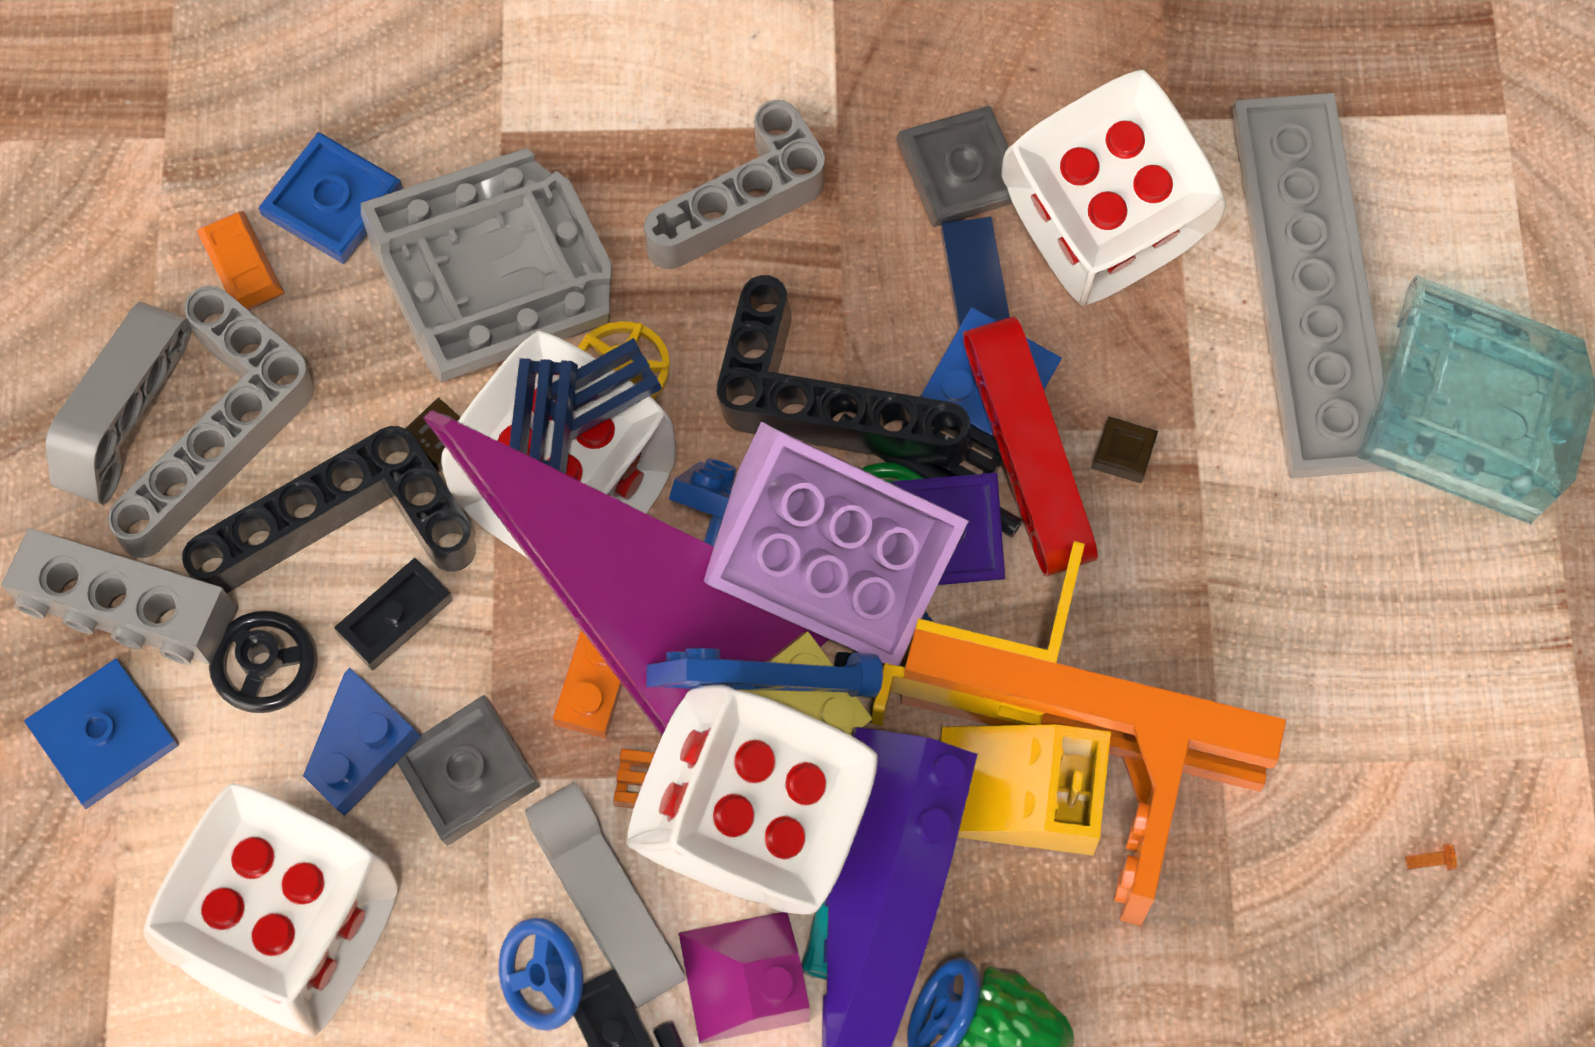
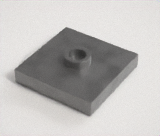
(957, 164)
(466, 770)

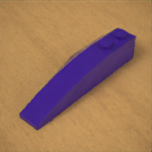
(891, 885)

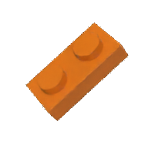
(587, 692)

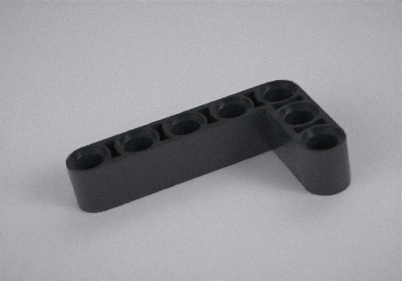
(823, 398)
(335, 509)

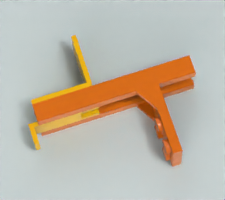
(1149, 726)

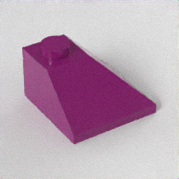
(744, 977)

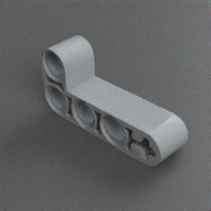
(680, 233)
(111, 399)
(603, 894)

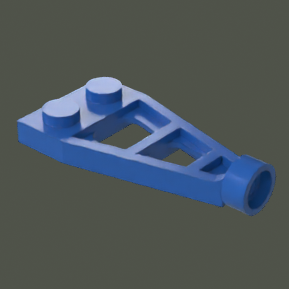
(702, 666)

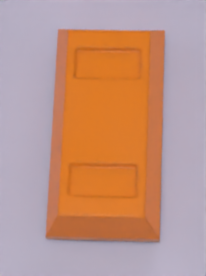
(240, 260)

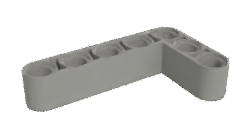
(218, 426)

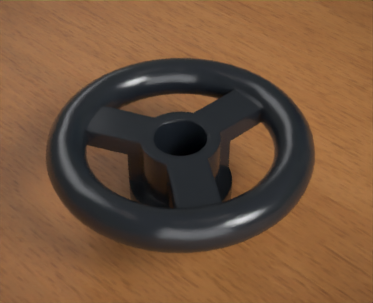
(256, 642)

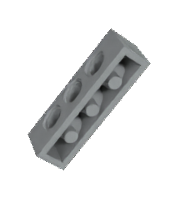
(49, 562)

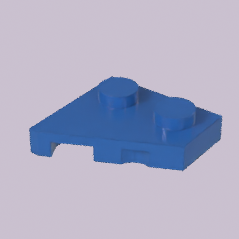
(356, 744)

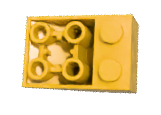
(1034, 785)

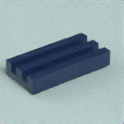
(618, 403)
(563, 415)

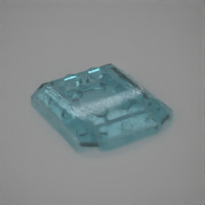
(1482, 403)

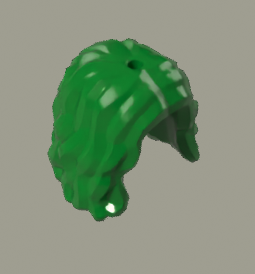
(1015, 1016)

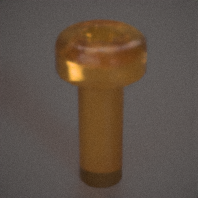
(1446, 857)

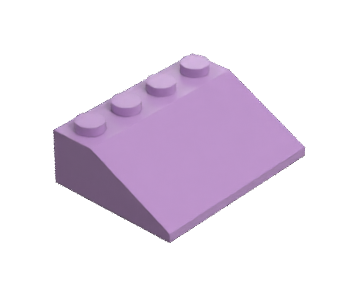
(831, 546)

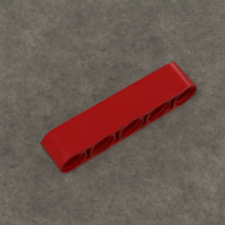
(1029, 444)

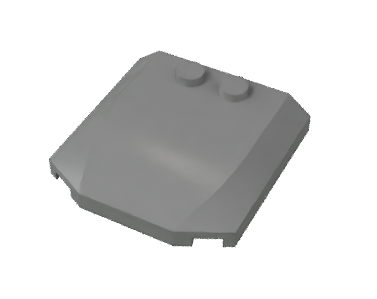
(489, 261)

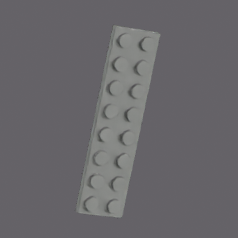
(1311, 280)

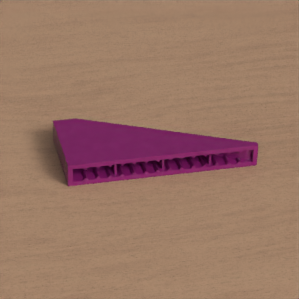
(615, 569)

